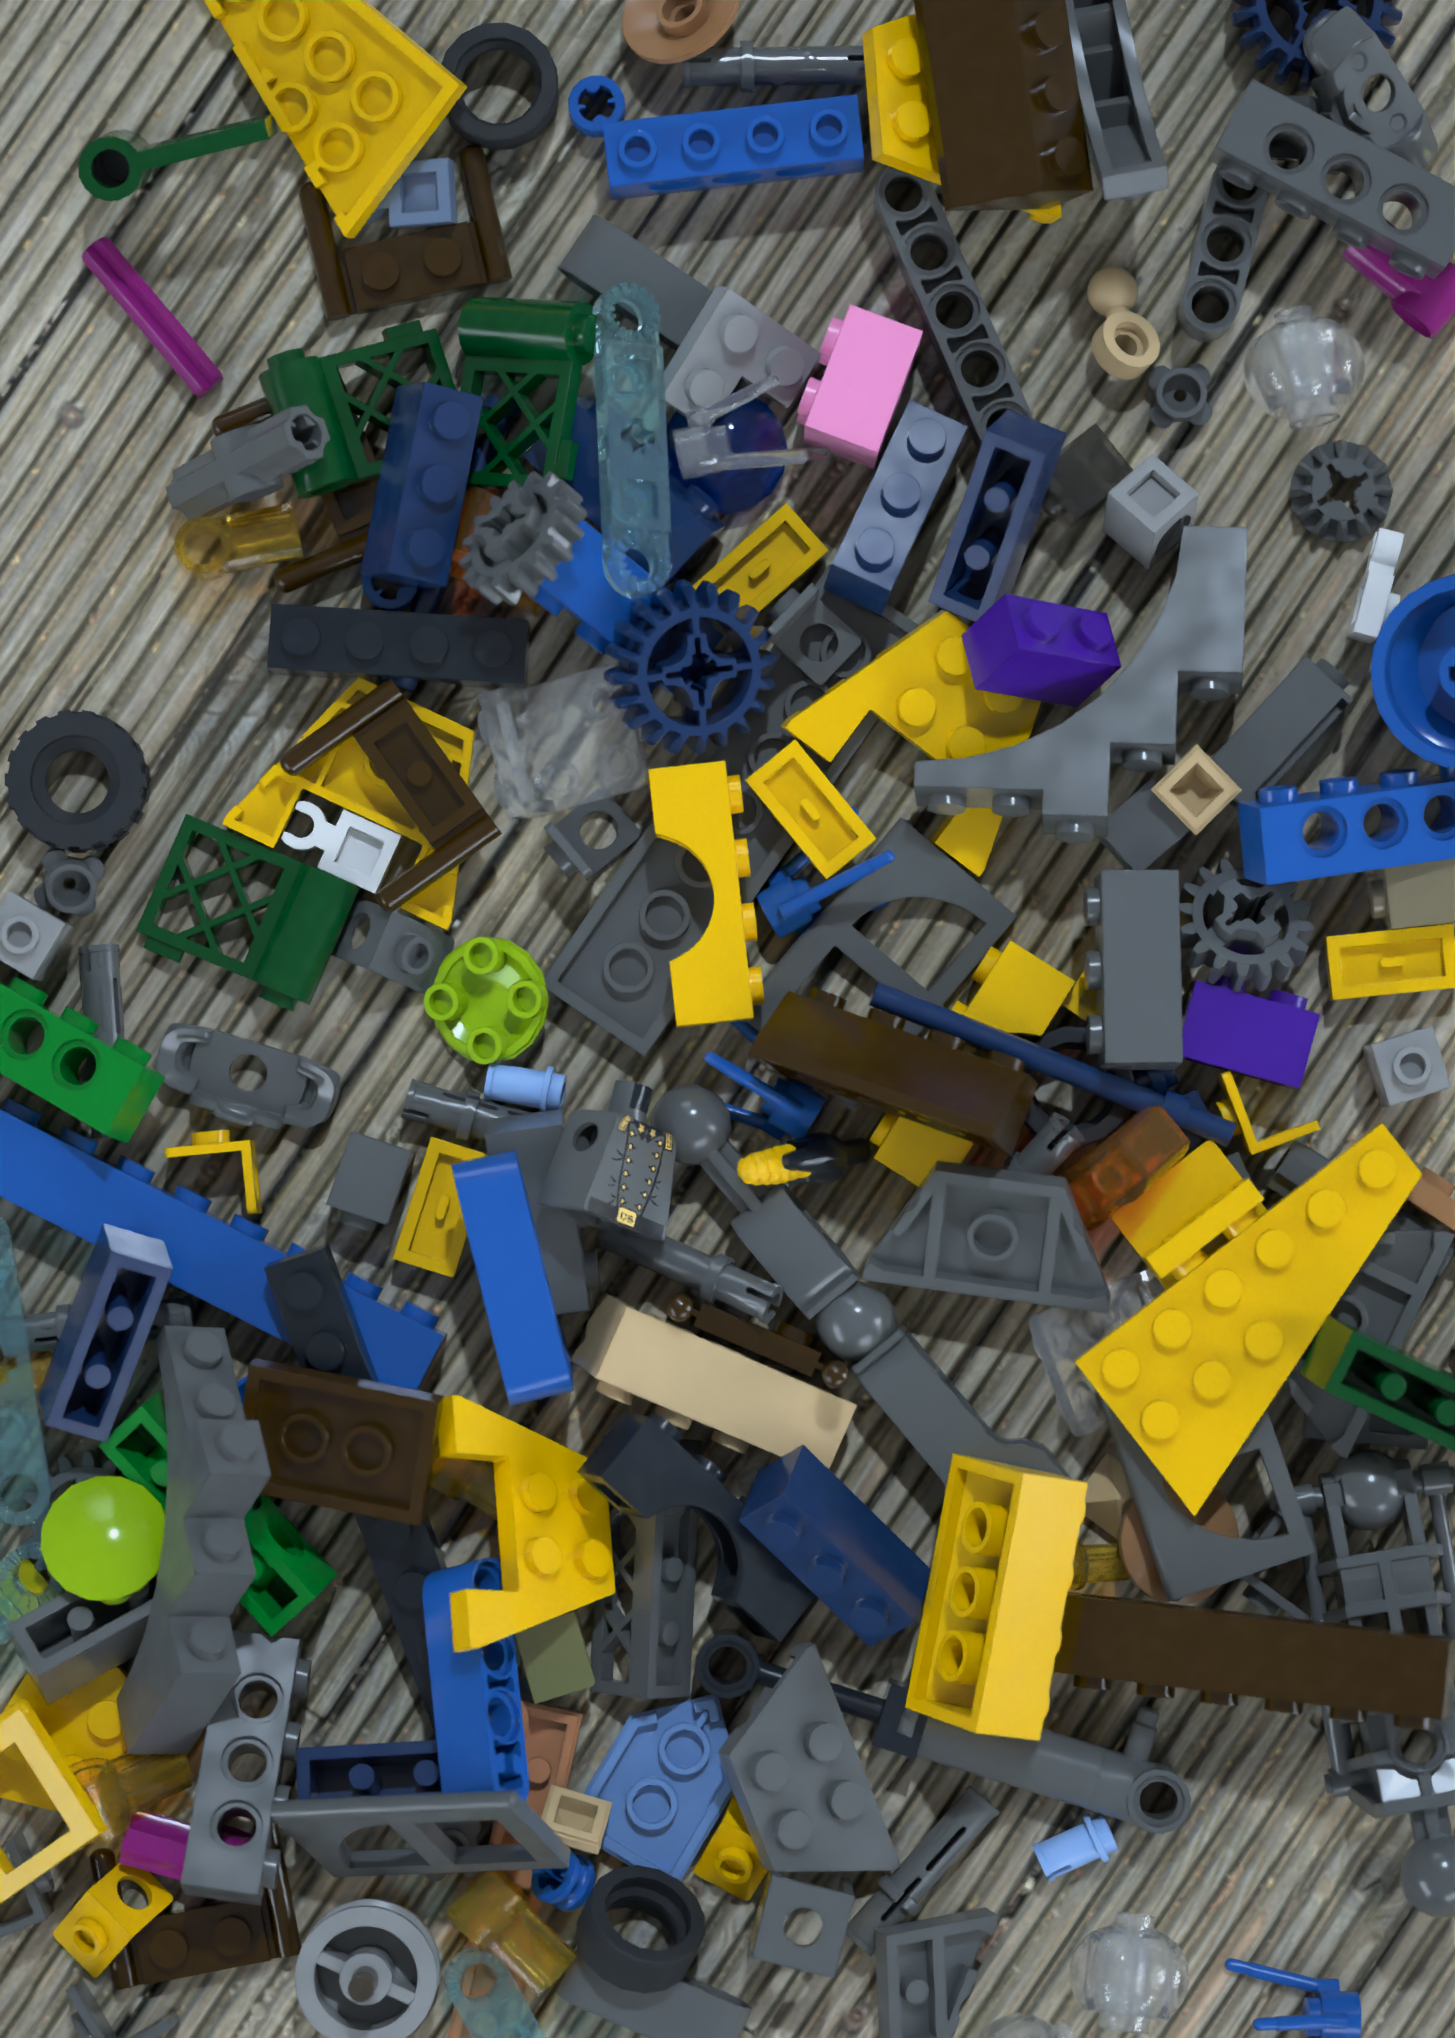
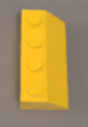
(996, 1597)

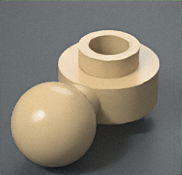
(1125, 340)

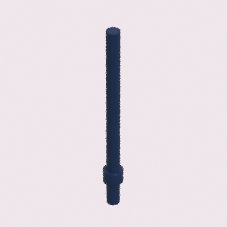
(1052, 1063)

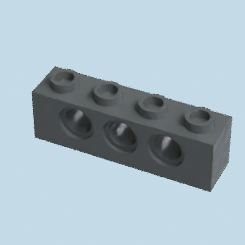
(1327, 147)
(210, 1864)

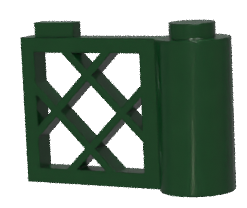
(124, 160)
(534, 343)
(316, 383)
(296, 930)

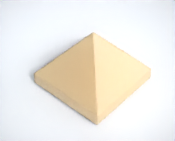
(1196, 789)
(1107, 1495)
(576, 1818)

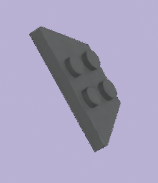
(993, 1239)
(1380, 1303)
(804, 1778)

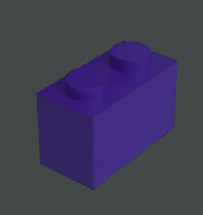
(1041, 650)
(1248, 1033)

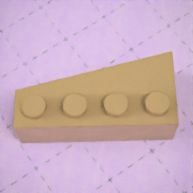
(708, 1384)

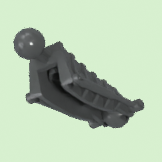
(1368, 1495)

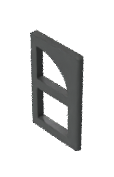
(915, 872)
(1190, 1555)
(324, 1824)

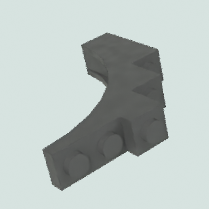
(1114, 101)
(1133, 722)
(206, 1556)

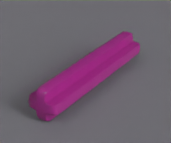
(152, 317)

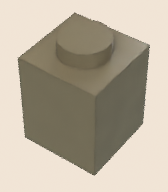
(1414, 895)

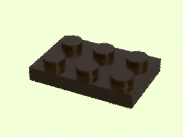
(344, 1440)

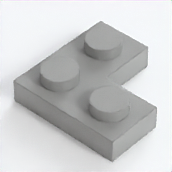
(733, 343)

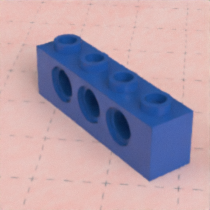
(733, 147)
(1274, 826)

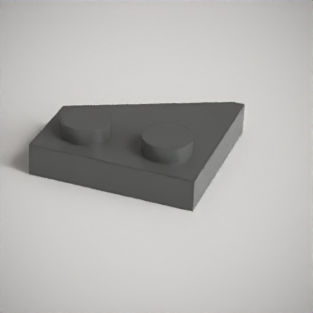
(927, 1972)

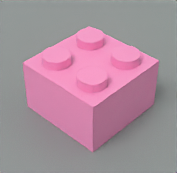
(861, 386)

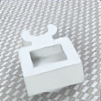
(1374, 594)
(352, 848)

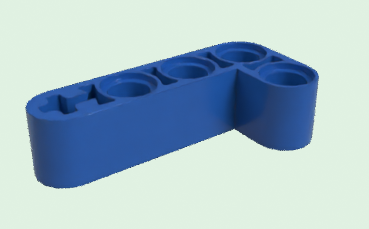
(513, 1278)
(473, 1692)

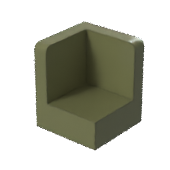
(555, 1657)

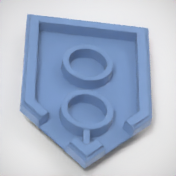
(664, 1784)

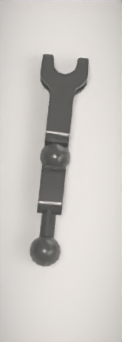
(850, 1315)

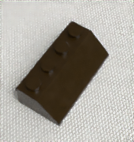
(1003, 103)
(897, 1070)

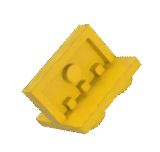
(1189, 1213)

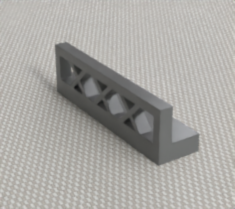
(660, 1623)

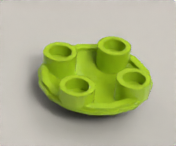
(488, 1000)
(104, 1538)

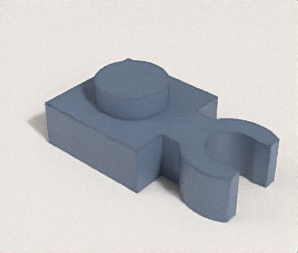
(421, 196)

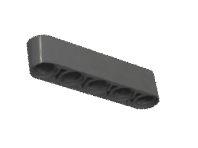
(948, 282)

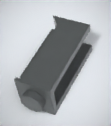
(1283, 727)

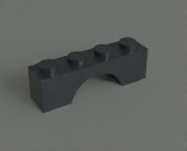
(398, 645)
(647, 1471)

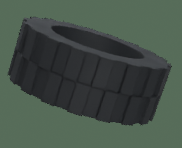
(29, 772)

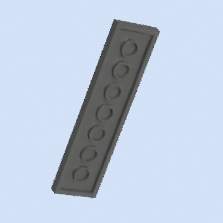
(662, 894)

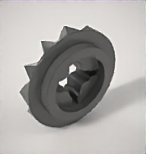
(1335, 520)

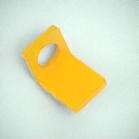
(1233, 1110)
(219, 1142)
(731, 1857)
(104, 1924)

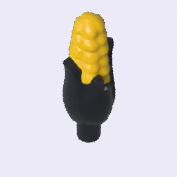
(812, 1159)

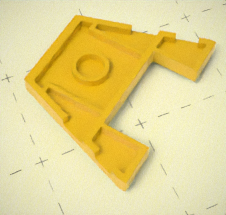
(900, 105)
(930, 699)
(355, 784)
(549, 1527)
(80, 1723)

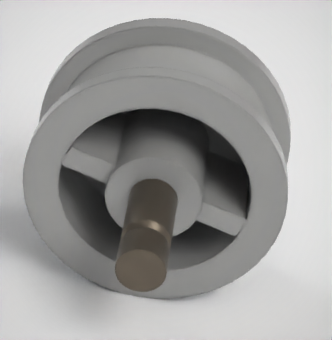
(367, 1971)

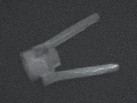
(708, 449)

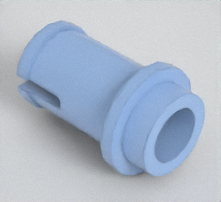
(525, 1086)
(1076, 1847)

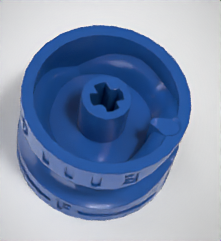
(1417, 671)

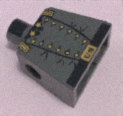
(614, 1167)

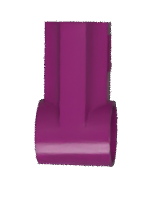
(1420, 303)
(160, 1843)

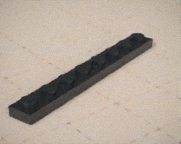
(330, 1341)

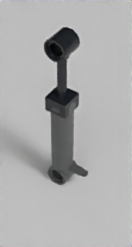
(1050, 1767)

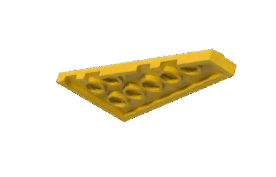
(343, 90)
(1222, 1340)

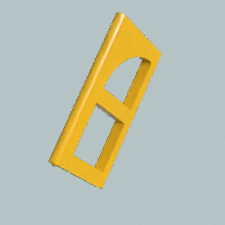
(22, 1727)

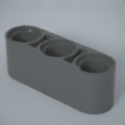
(609, 256)
(1215, 277)
(681, 2011)

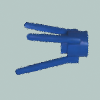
(792, 902)
(789, 1105)
(1326, 2015)

